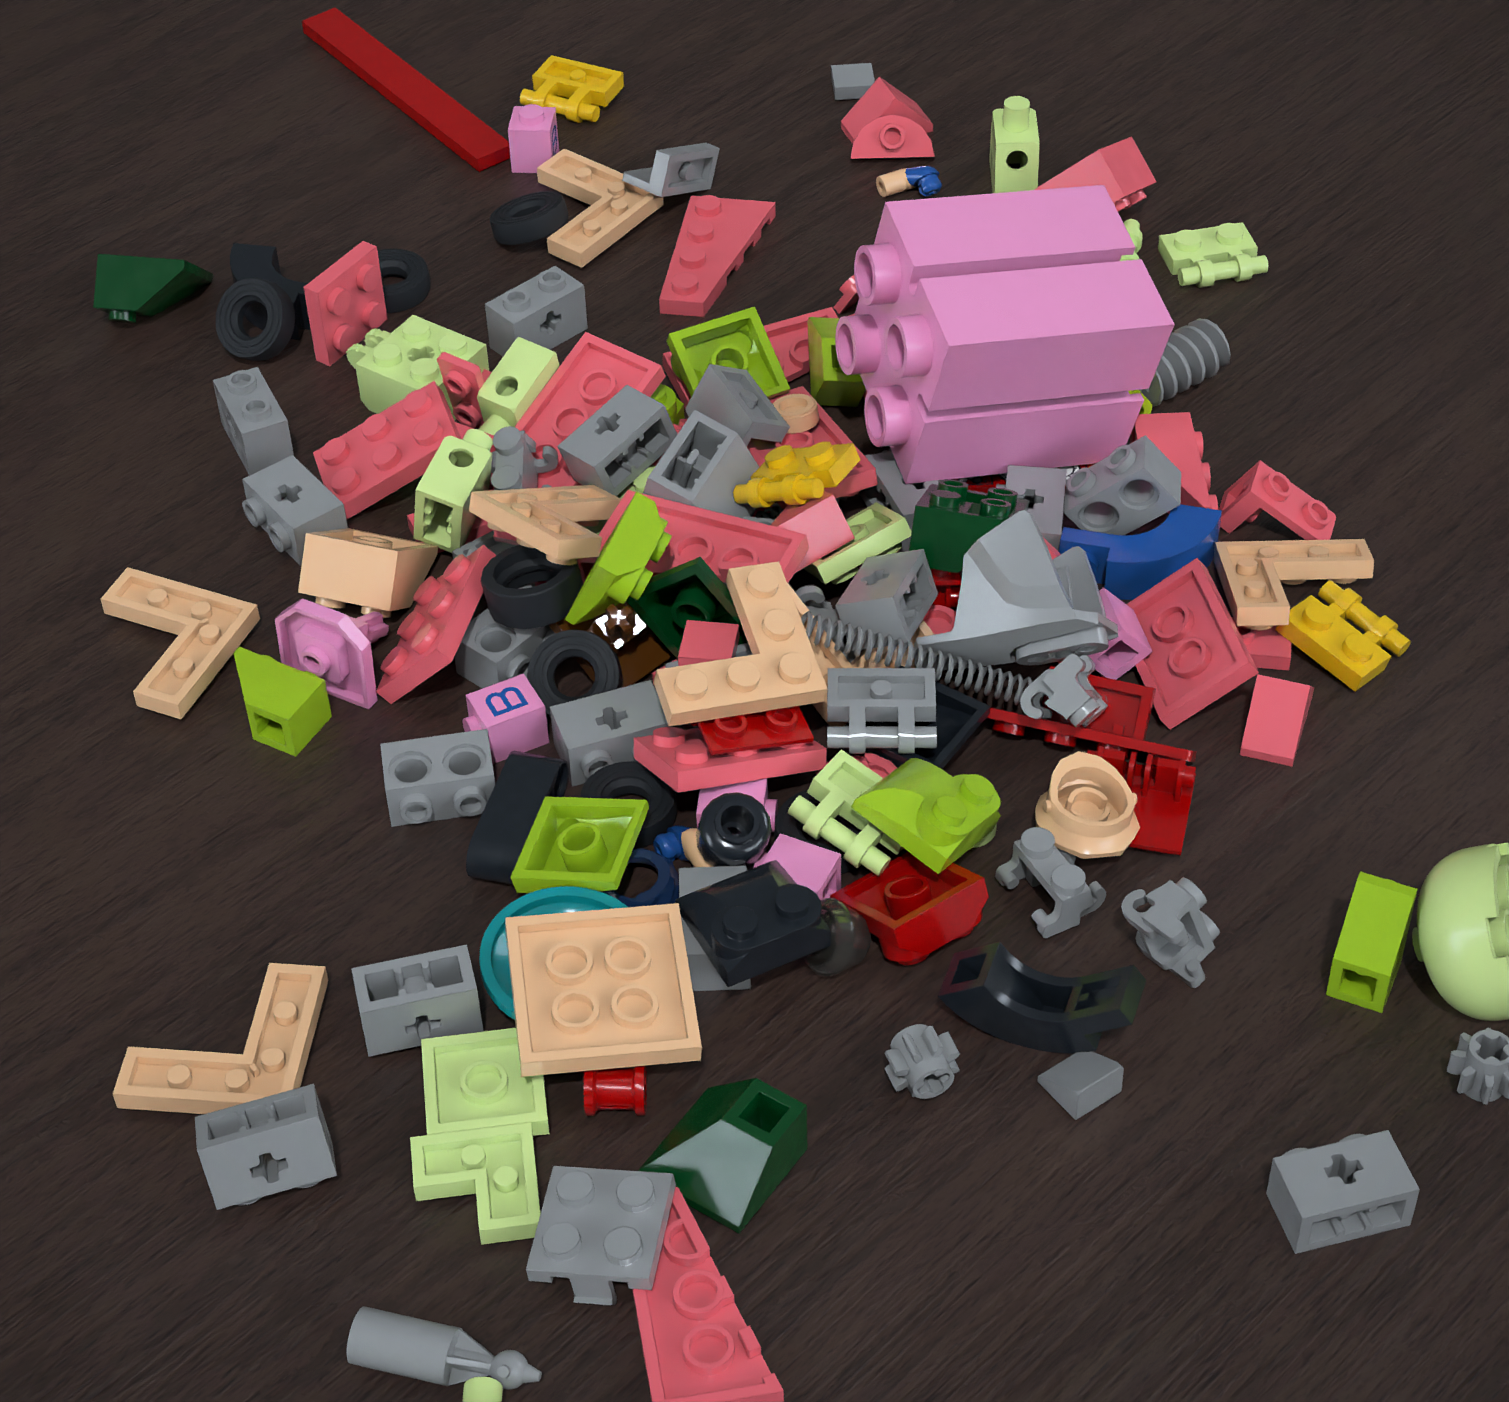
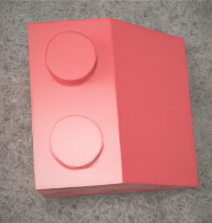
(1116, 167)

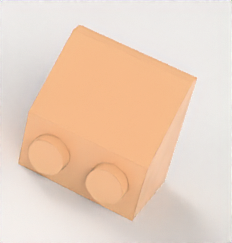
(363, 569)

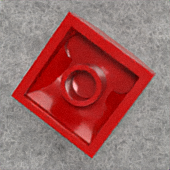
(915, 907)

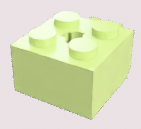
(407, 360)

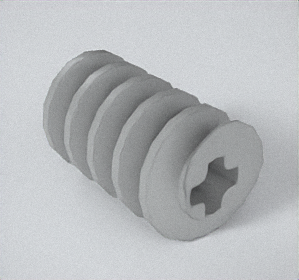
(1188, 358)

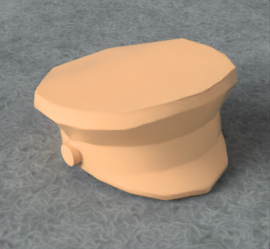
(1088, 808)

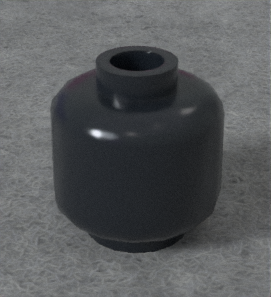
(733, 830)

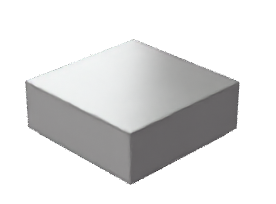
(851, 80)

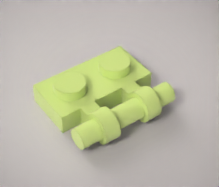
(1212, 254)
(836, 790)

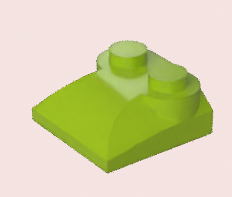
(730, 342)
(622, 561)
(931, 811)
(579, 843)

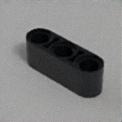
(512, 813)

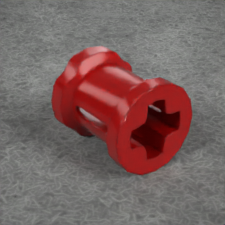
(616, 1090)

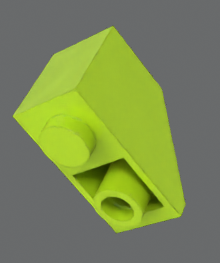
(827, 380)
(281, 701)
(1371, 942)

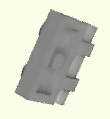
(881, 696)

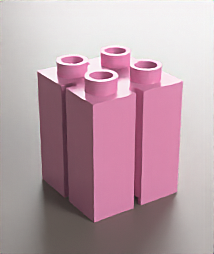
(1002, 332)

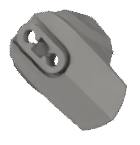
(1023, 603)

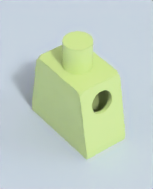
(1014, 141)
(515, 384)
(446, 489)

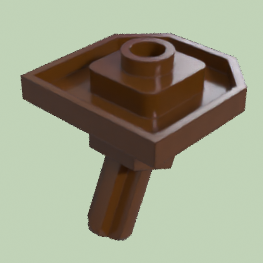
(630, 638)

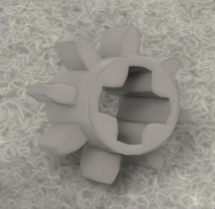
(922, 1061)
(1482, 1065)

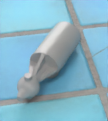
(430, 1351)

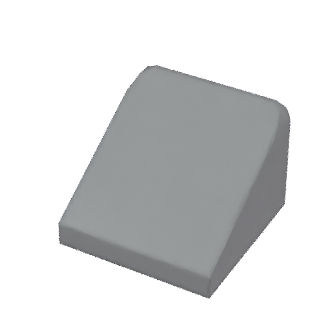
(1083, 1082)

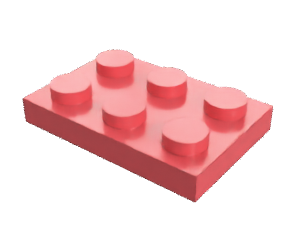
(386, 449)
(435, 626)
(1192, 643)
(687, 765)

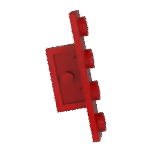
(1117, 728)

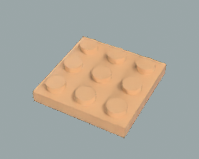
(601, 990)

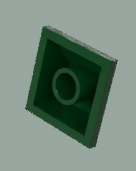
(143, 285)
(682, 595)

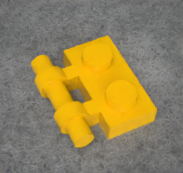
(581, 82)
(797, 474)
(1336, 644)

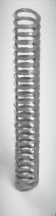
(912, 651)

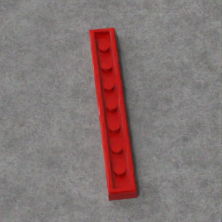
(408, 89)

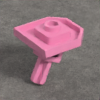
(332, 648)

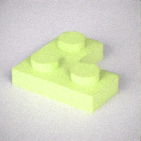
(486, 1162)

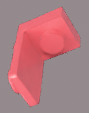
(462, 384)
(1272, 491)

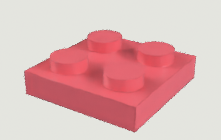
(345, 303)

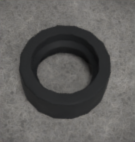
(534, 605)

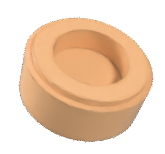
(798, 411)

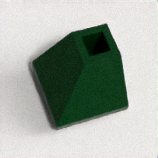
(954, 518)
(733, 1149)

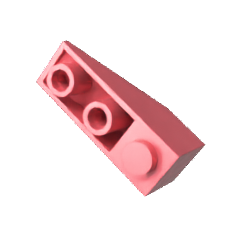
(1184, 448)

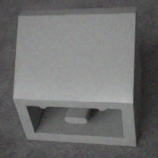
(704, 468)

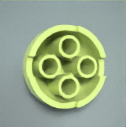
(1466, 930)

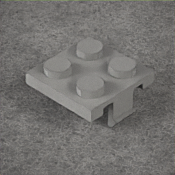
(601, 1230)

